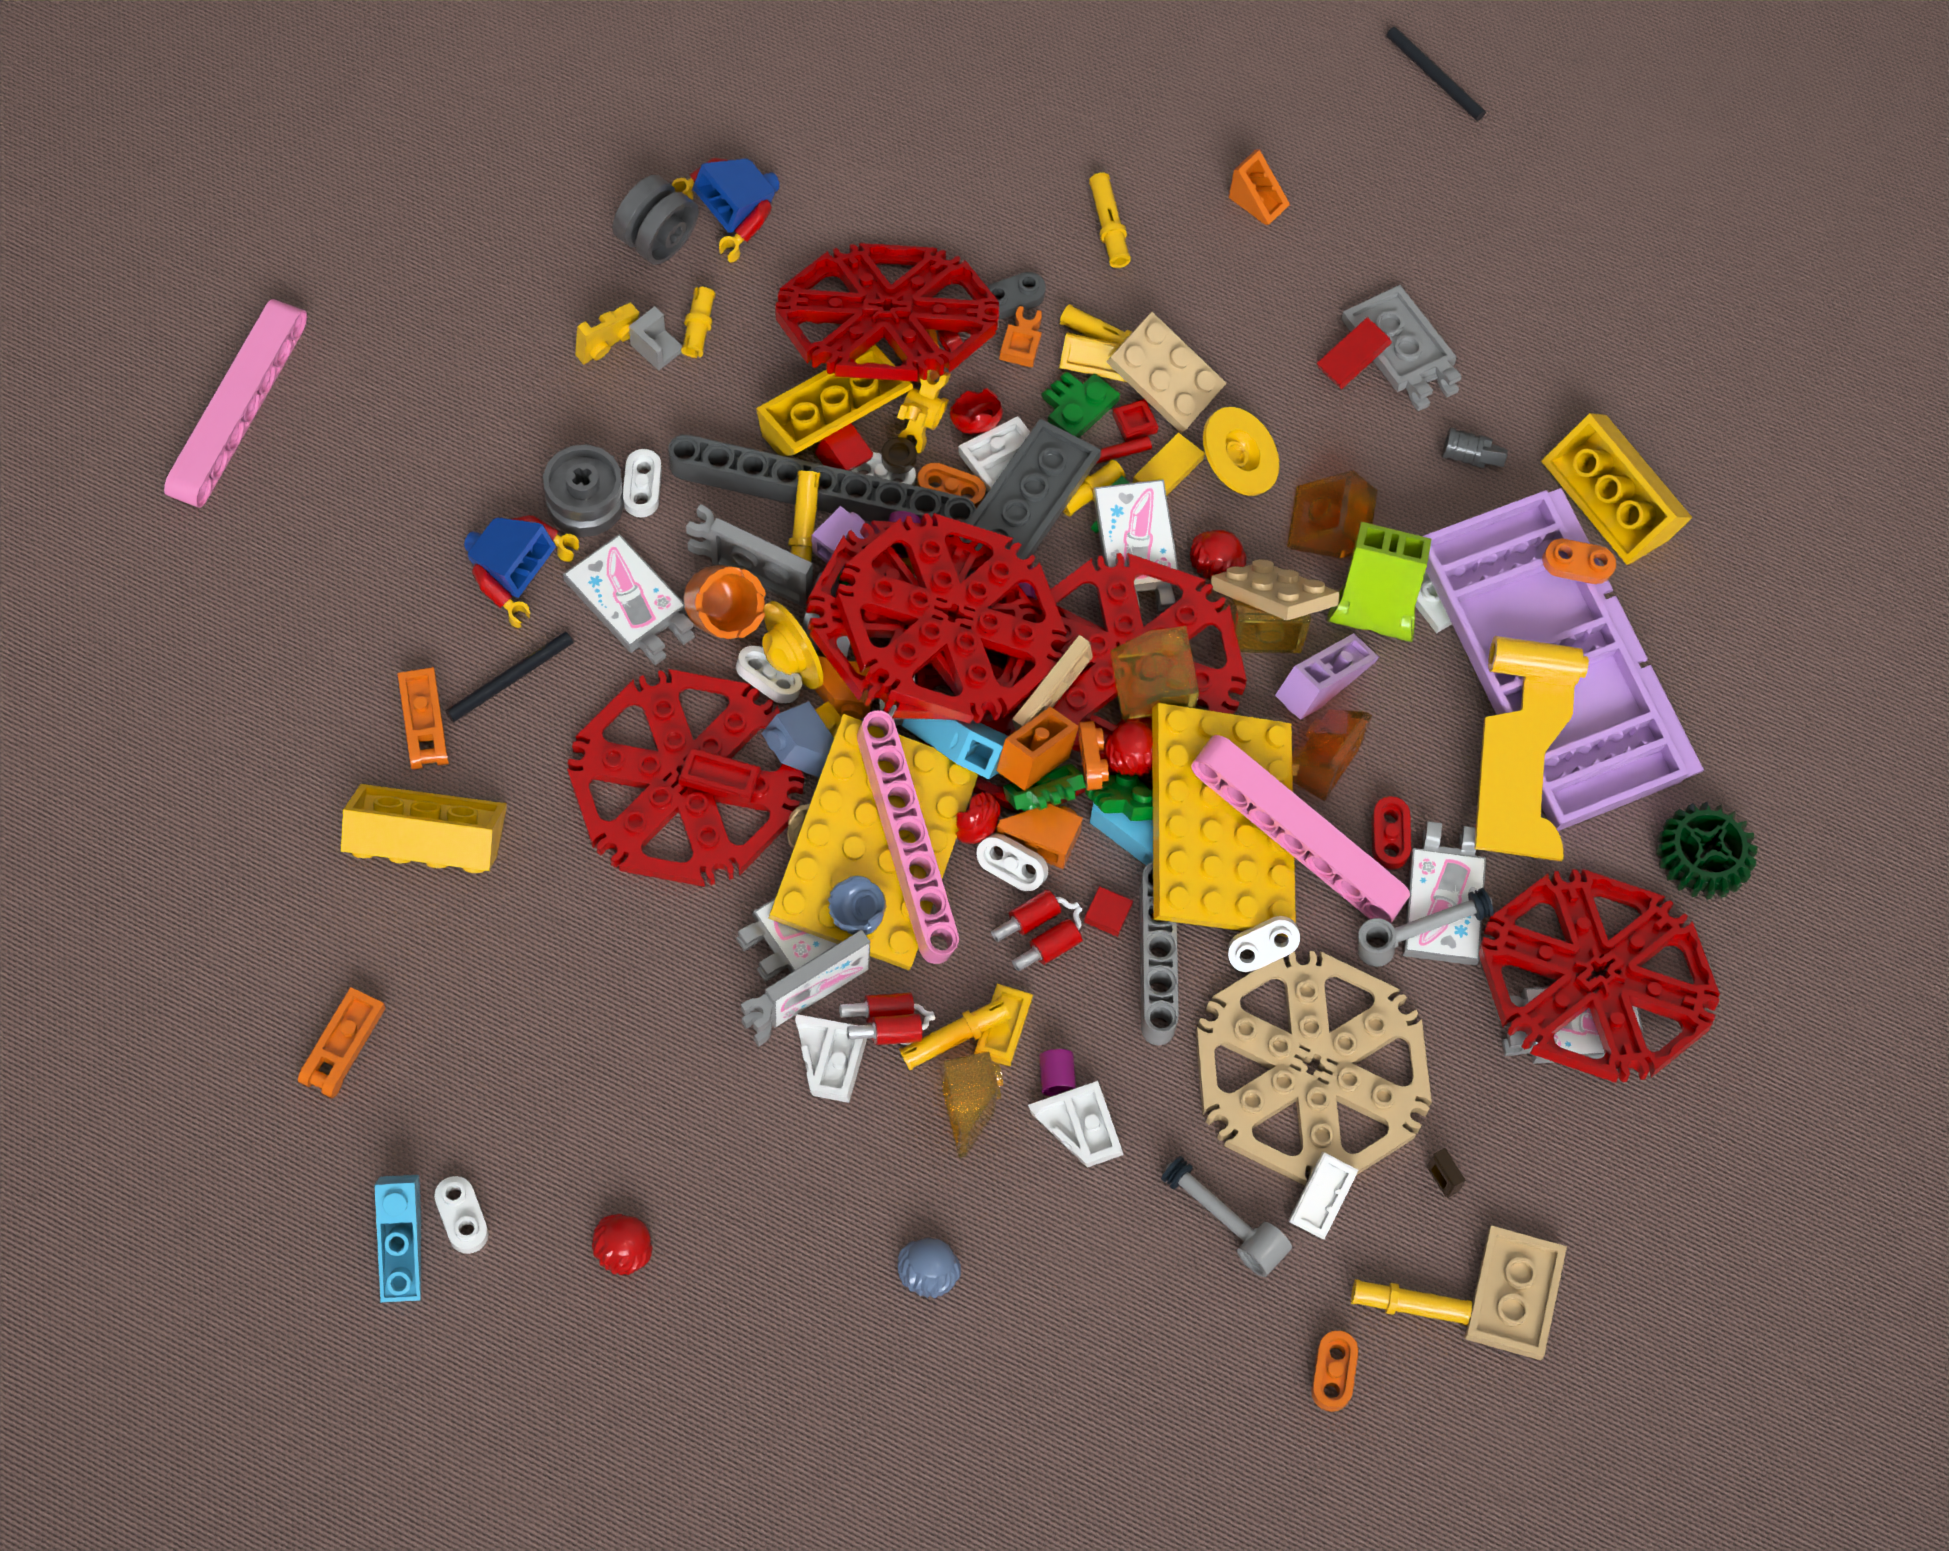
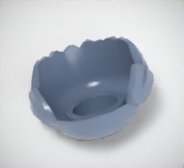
(857, 905)
(928, 1267)

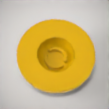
(1241, 451)
(789, 647)

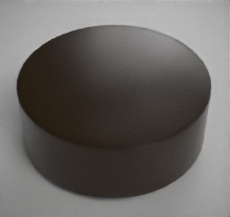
(898, 455)

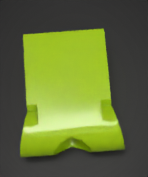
(1383, 582)

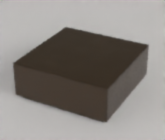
(1446, 1173)

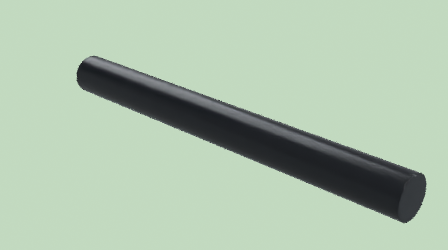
(1436, 73)
(509, 676)

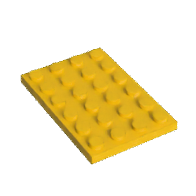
(846, 839)
(1206, 855)

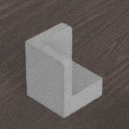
(652, 340)

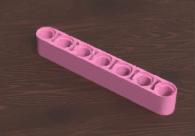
(235, 403)
(1299, 829)
(902, 853)

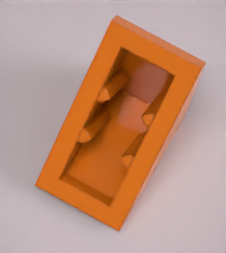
(1257, 189)

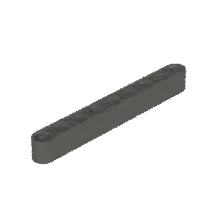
(774, 468)

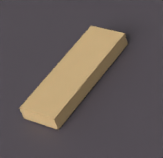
(1055, 682)

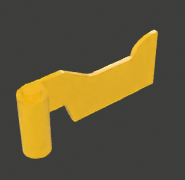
(1517, 745)

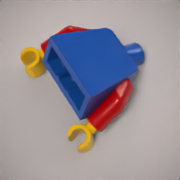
(735, 196)
(510, 557)

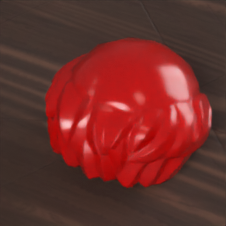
(976, 411)
(1216, 552)
(1130, 748)
(979, 819)
(622, 1244)

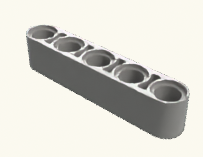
(1157, 969)

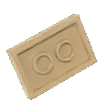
(1166, 372)
(1275, 590)
(1516, 1292)

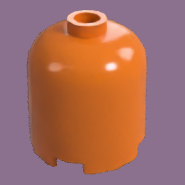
(725, 601)

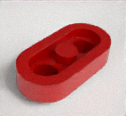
(1391, 835)

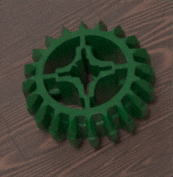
(1686, 831)

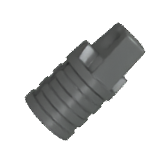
(1473, 449)

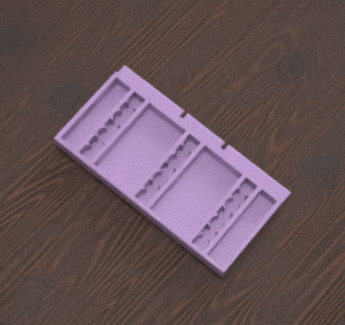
(1622, 725)

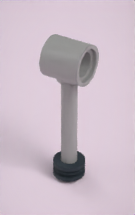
(1479, 905)
(1261, 1247)

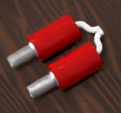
(1032, 915)
(890, 1019)

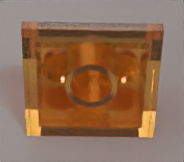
(1330, 514)
(1329, 750)

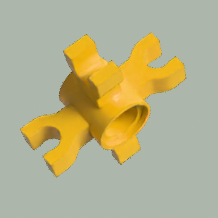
(923, 409)

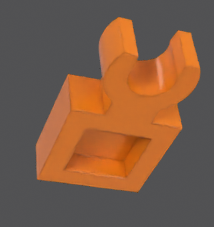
(1022, 340)

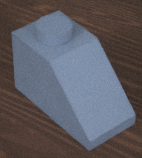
(799, 739)

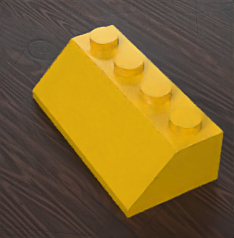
(825, 406)
(1616, 488)
(422, 828)

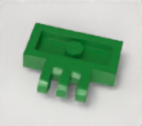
(1078, 403)
(1053, 787)
(1124, 795)

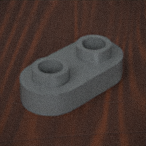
(1016, 295)

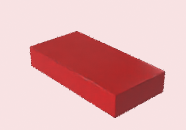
(1354, 353)
(719, 775)

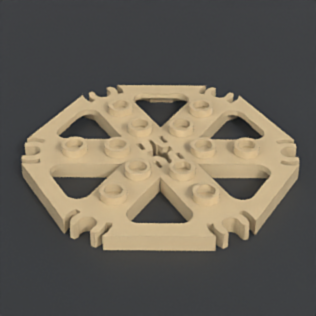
(1316, 1093)

